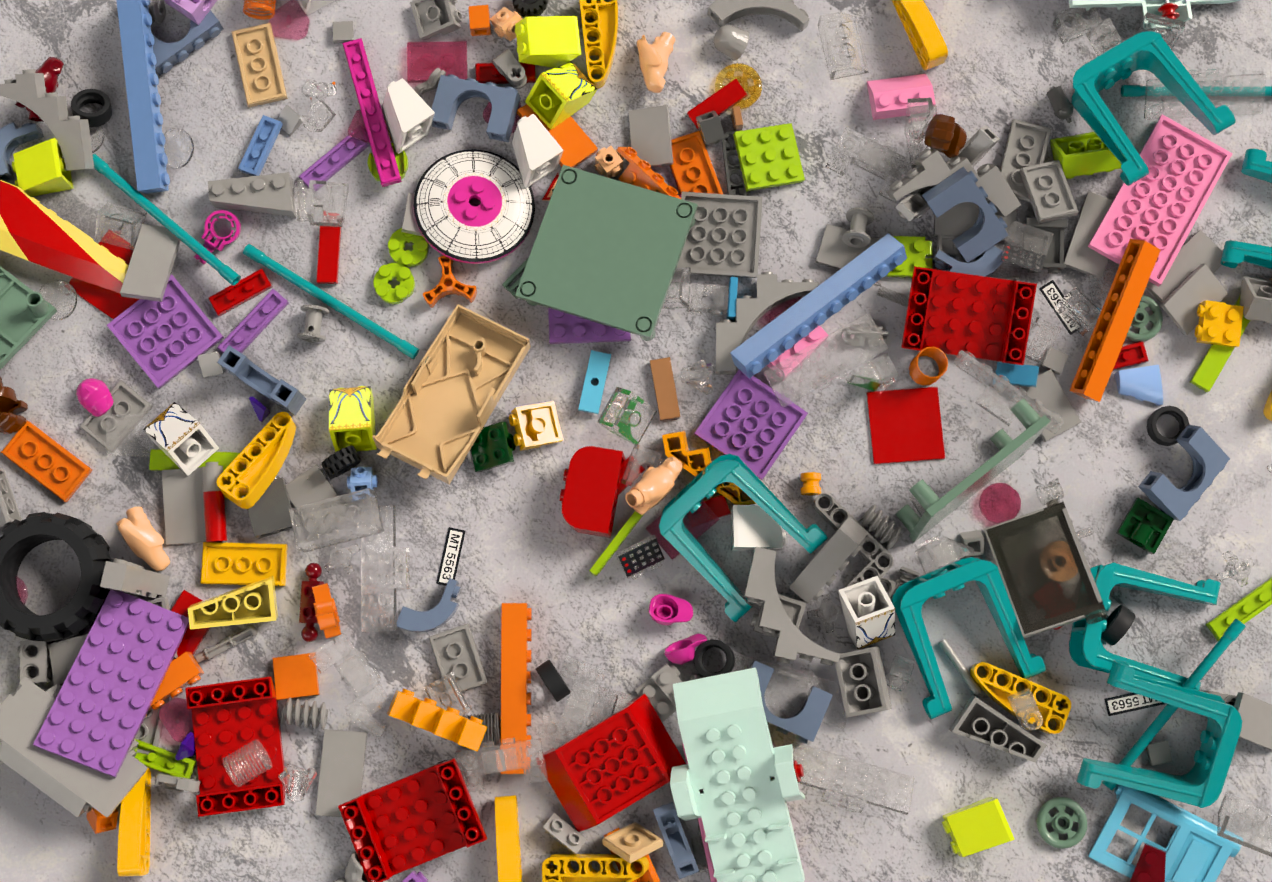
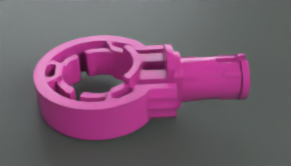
(211, 246)

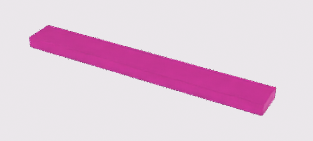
(372, 112)

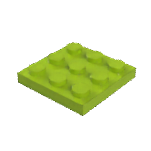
(768, 157)

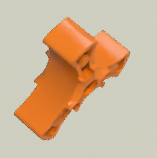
(448, 285)
(326, 611)

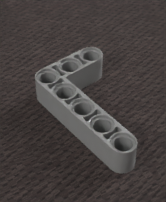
(871, 558)

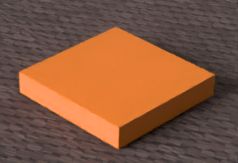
(295, 676)

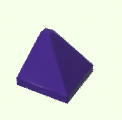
(260, 410)
(187, 747)

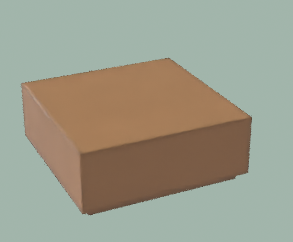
(736, 118)

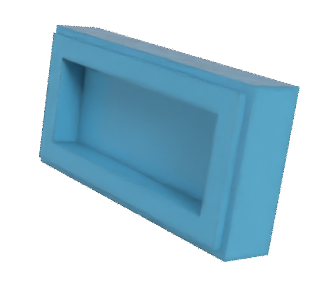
(732, 296)
(1019, 374)

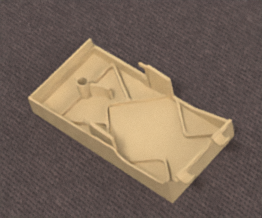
(452, 394)

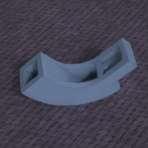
(10, 138)
(984, 266)
(432, 619)
(675, 840)

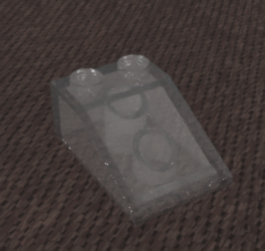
(918, 116)

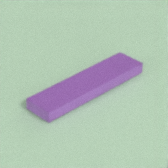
(334, 160)
(255, 322)

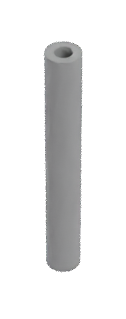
(960, 667)

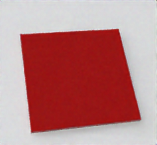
(104, 299)
(905, 425)

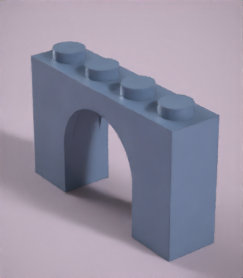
(171, 53)
(454, 91)
(962, 188)
(250, 374)
(1207, 463)
(807, 720)

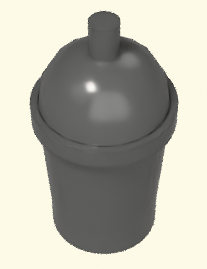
(1061, 105)

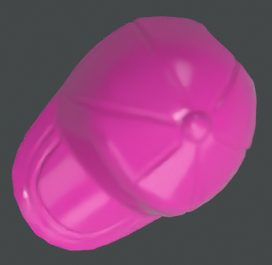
(94, 396)
(670, 609)
(683, 650)

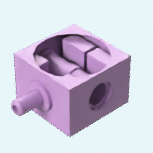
(192, 9)

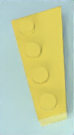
(240, 606)

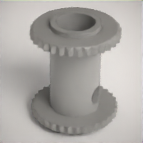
(857, 235)
(313, 321)

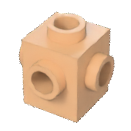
(504, 23)
(611, 168)

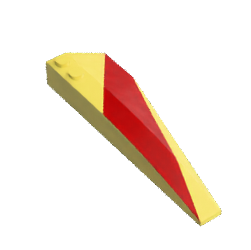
(49, 241)

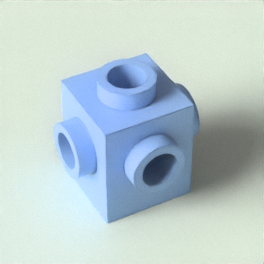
(361, 479)

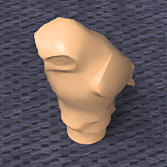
(654, 60)
(654, 485)
(143, 539)

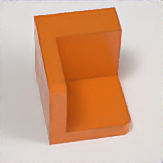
(479, 20)
(101, 823)

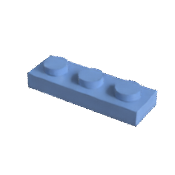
(260, 146)

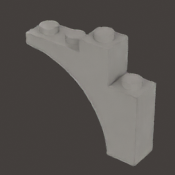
(728, 10)

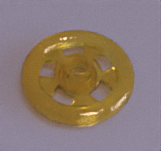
(748, 72)

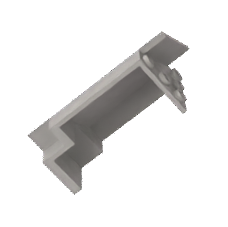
(63, 780)

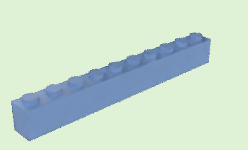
(143, 96)
(818, 305)

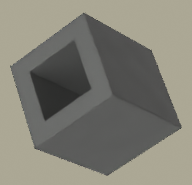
(710, 127)

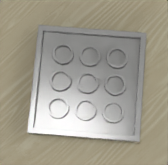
(723, 236)

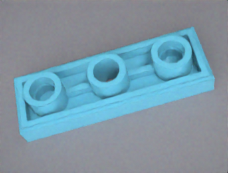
(596, 370)

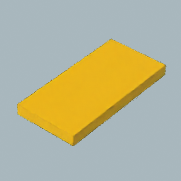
(243, 563)

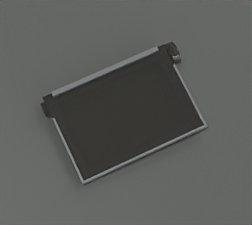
(1045, 570)

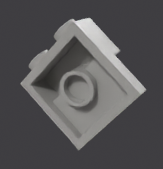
(435, 17)
(793, 609)
(660, 690)

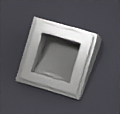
(290, 120)
(209, 364)
(975, 540)

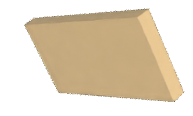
(259, 65)

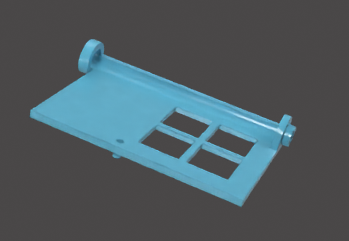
(1192, 852)

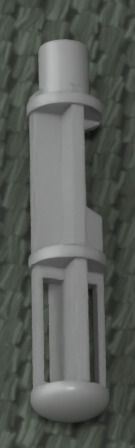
(227, 643)

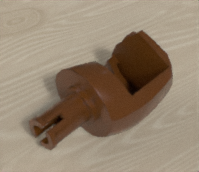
(945, 135)
(9, 408)

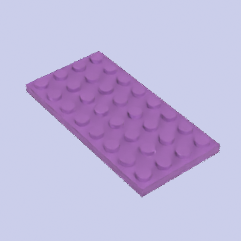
(112, 683)

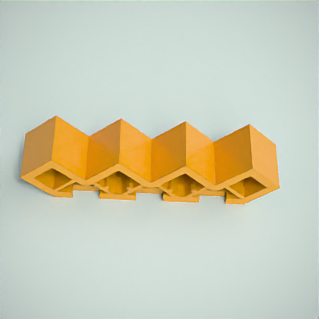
(697, 460)
(437, 720)

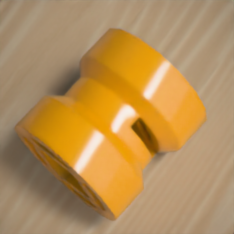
(810, 483)

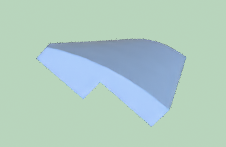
(1141, 383)

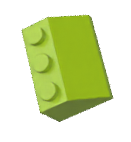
(1083, 155)

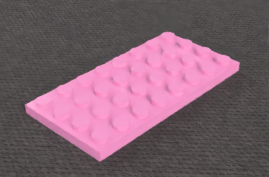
(1165, 201)

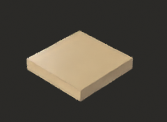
(632, 842)

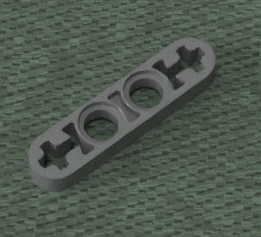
(731, 169)

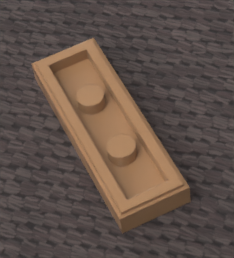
(665, 389)

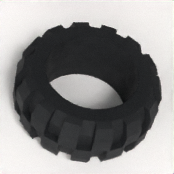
(89, 598)

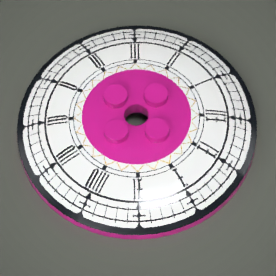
(469, 231)

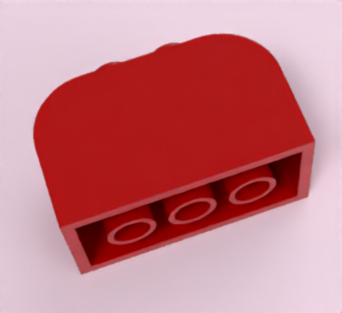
(592, 490)

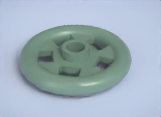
(1156, 319)
(1044, 817)

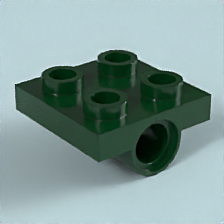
(493, 447)
(1145, 526)

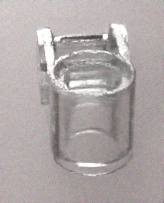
(1025, 707)

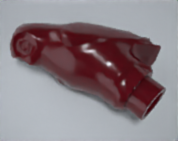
(51, 69)

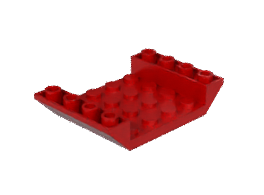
(969, 315)
(223, 722)
(612, 764)
(412, 821)

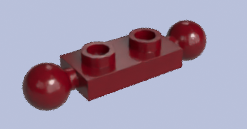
(307, 610)

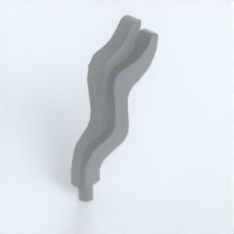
(431, 83)

